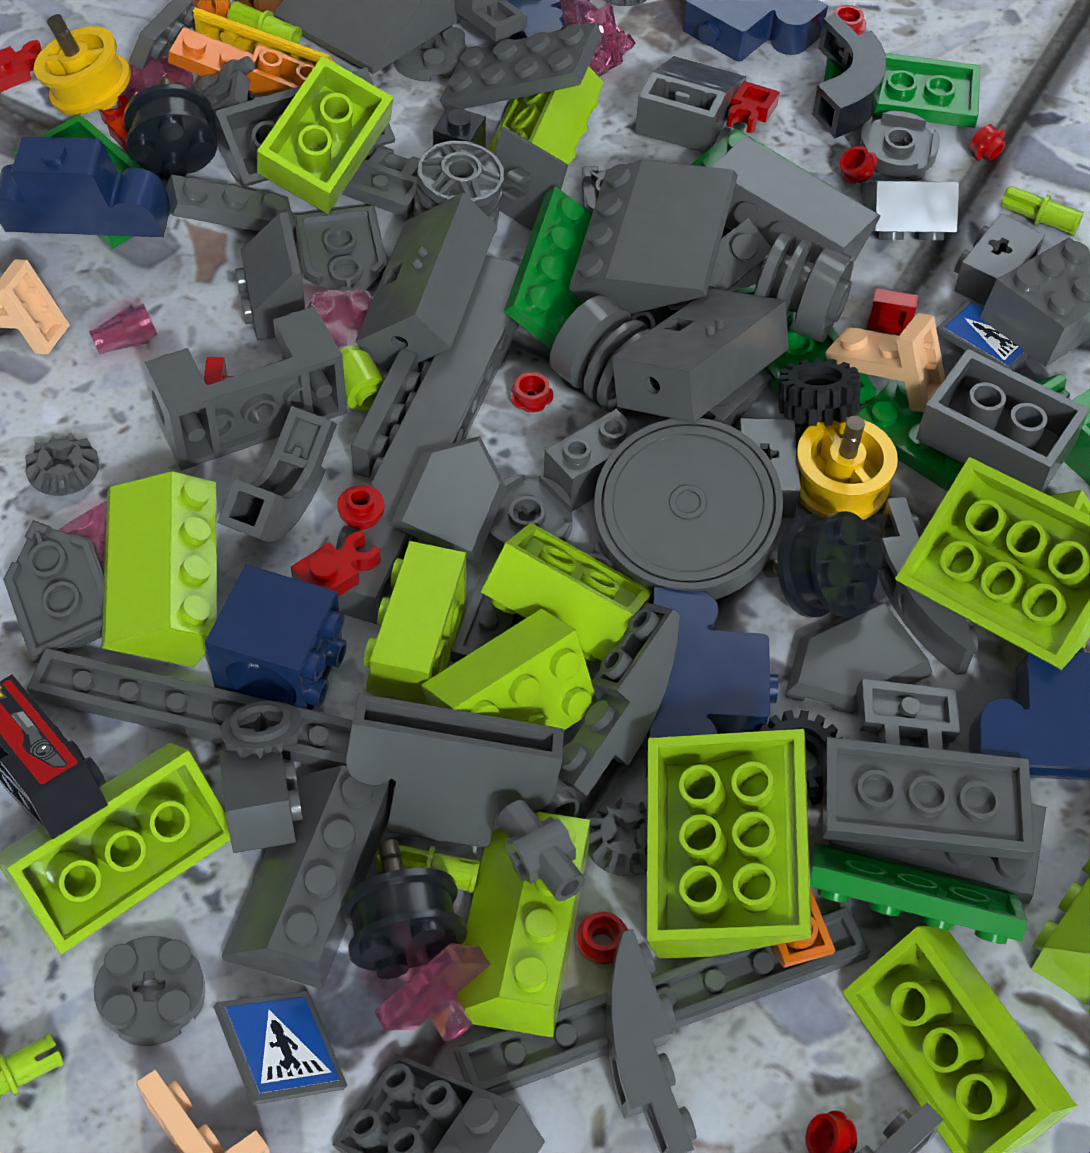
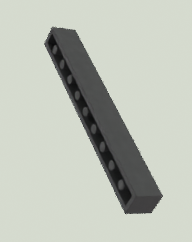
(434, 417)

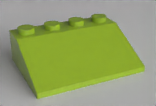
(1008, 563)
(727, 843)

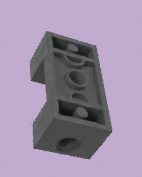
(218, 418)

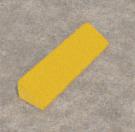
(248, 38)

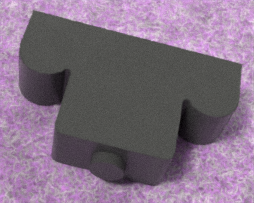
(451, 766)

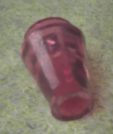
(124, 330)

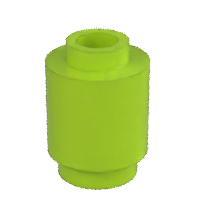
(361, 378)

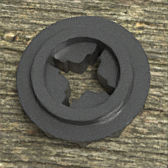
(62, 479)
(244, 728)
(621, 856)

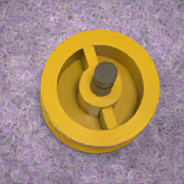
(81, 68)
(845, 467)

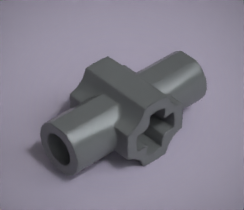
(541, 850)

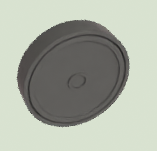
(689, 507)

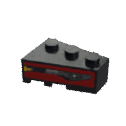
(42, 767)

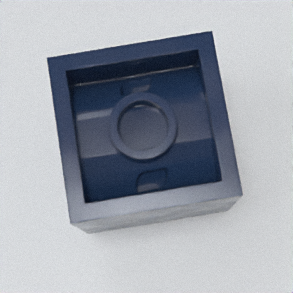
(277, 639)

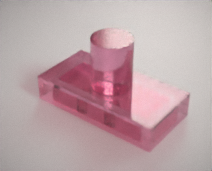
(433, 993)

